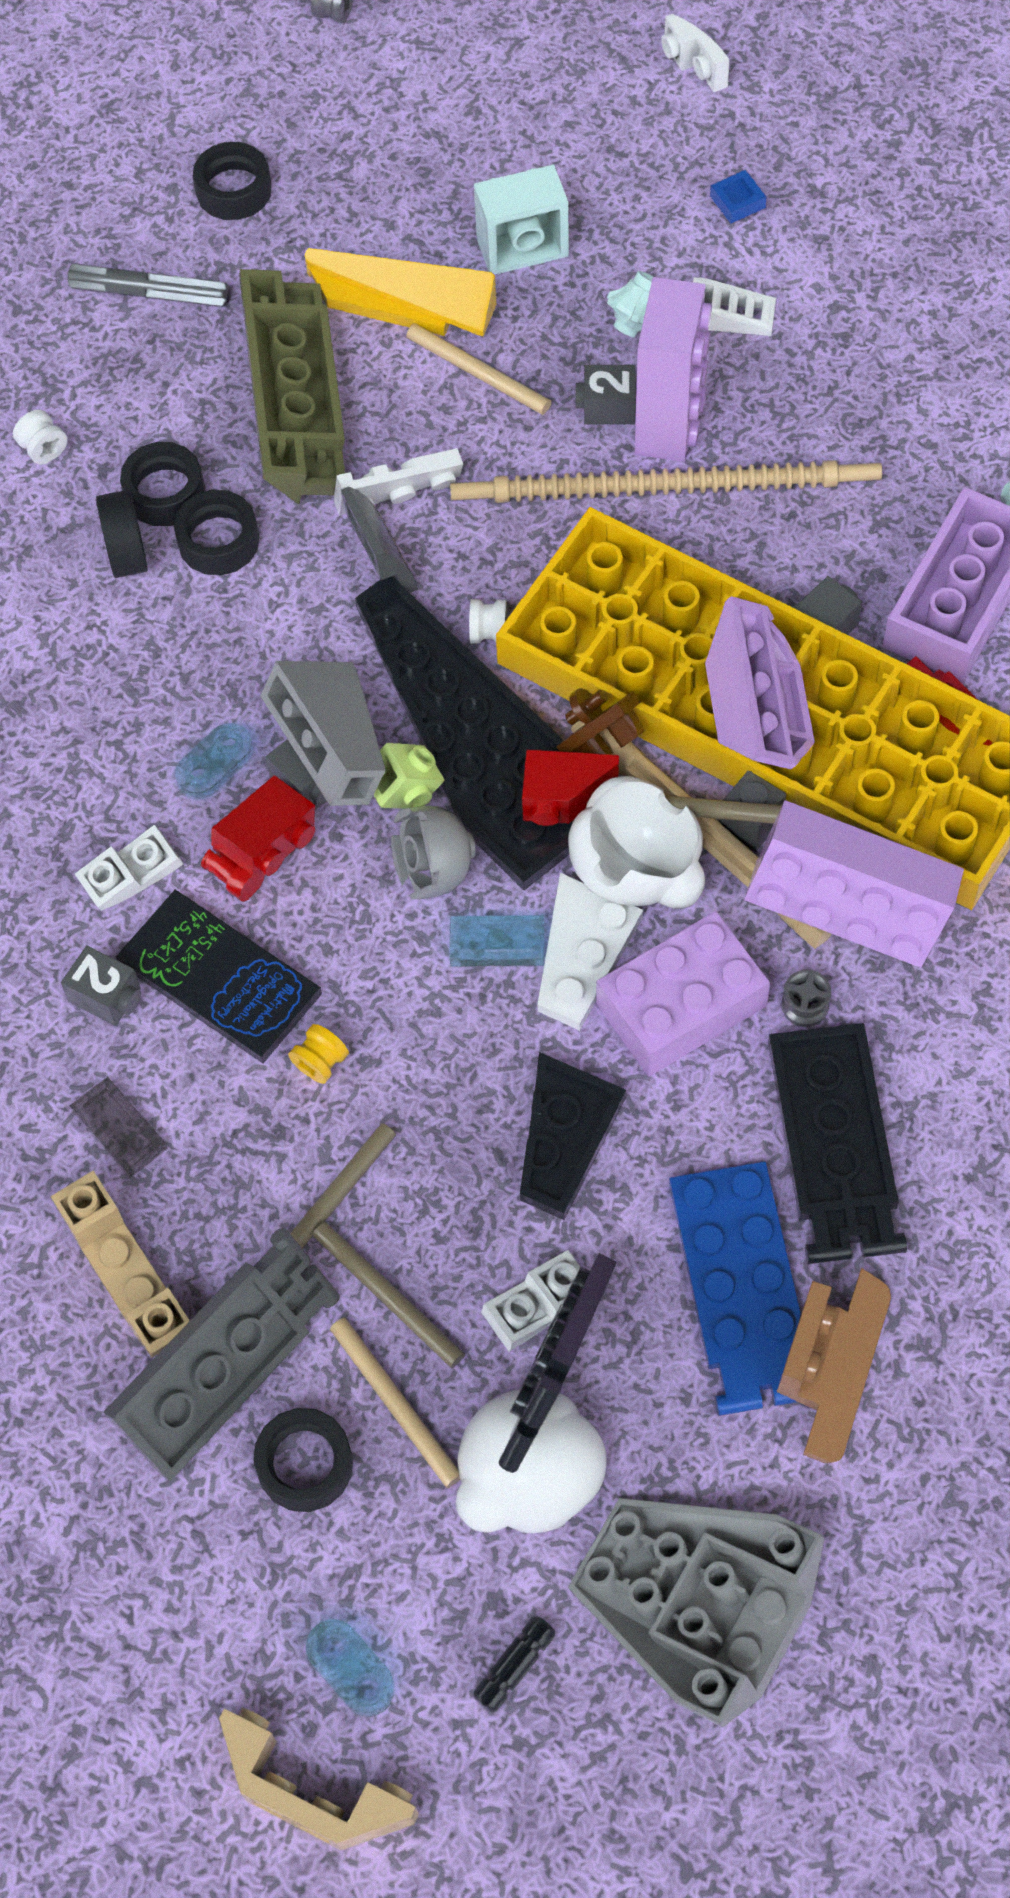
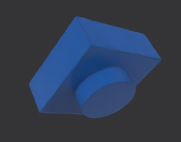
(738, 196)

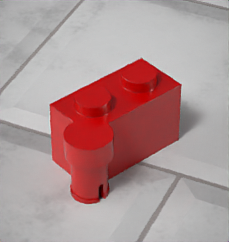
(259, 837)

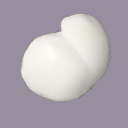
(637, 846)
(552, 1482)

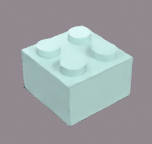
(521, 219)

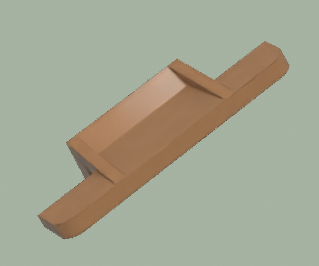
(833, 1361)

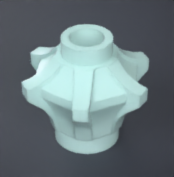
(630, 304)

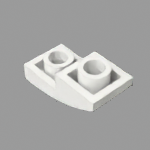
(695, 48)
(122, 874)
(533, 1303)

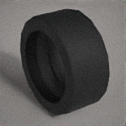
(232, 204)
(154, 458)
(211, 505)
(121, 533)
(276, 1431)

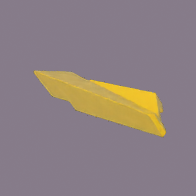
(404, 290)

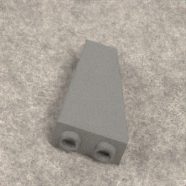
(328, 727)

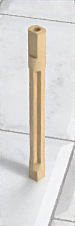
(716, 838)

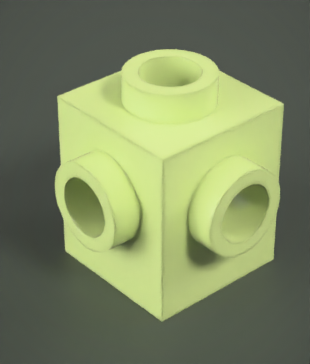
(408, 777)

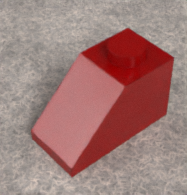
(561, 783)

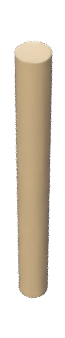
(478, 369)
(396, 1402)

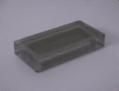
(118, 1127)

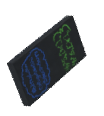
(219, 976)

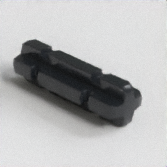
(514, 1664)

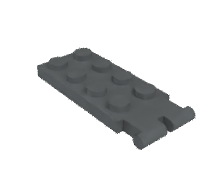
(221, 1356)

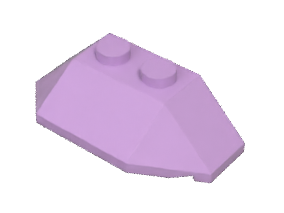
(757, 687)

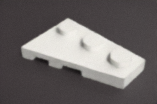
(582, 948)

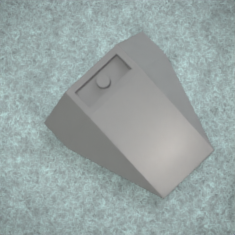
(701, 1597)

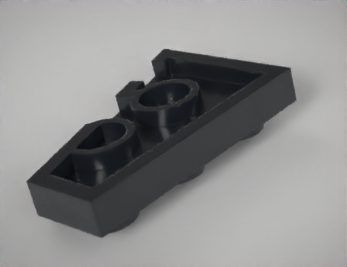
(565, 1133)

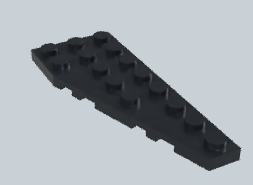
(470, 727)

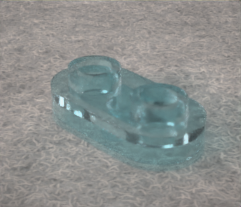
(216, 759)
(351, 1668)

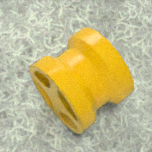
(318, 1053)

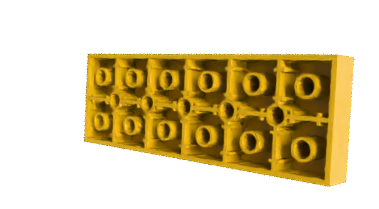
(641, 619)

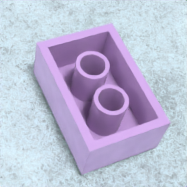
(682, 993)

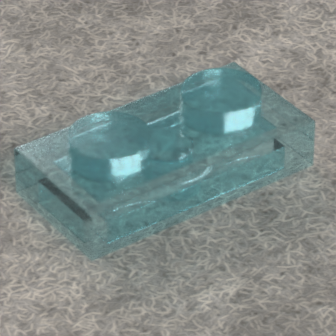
(496, 941)

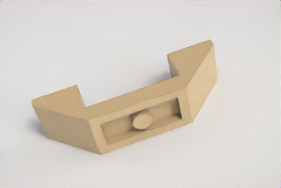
(120, 1263)
(375, 1814)

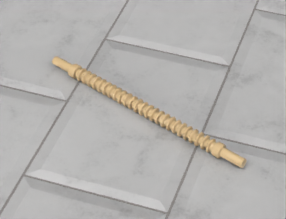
(828, 474)

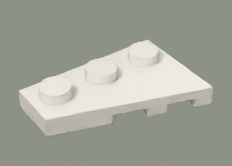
(415, 474)

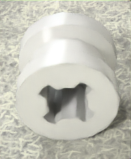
(39, 436)
(486, 619)

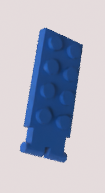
(738, 1280)

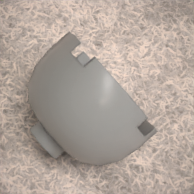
(435, 842)

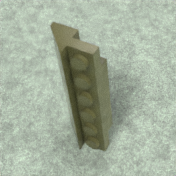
(293, 384)

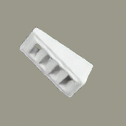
(733, 297)

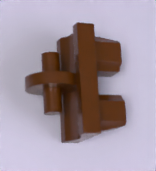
(618, 719)

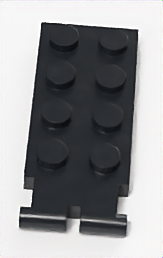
(836, 1141)
(555, 1359)

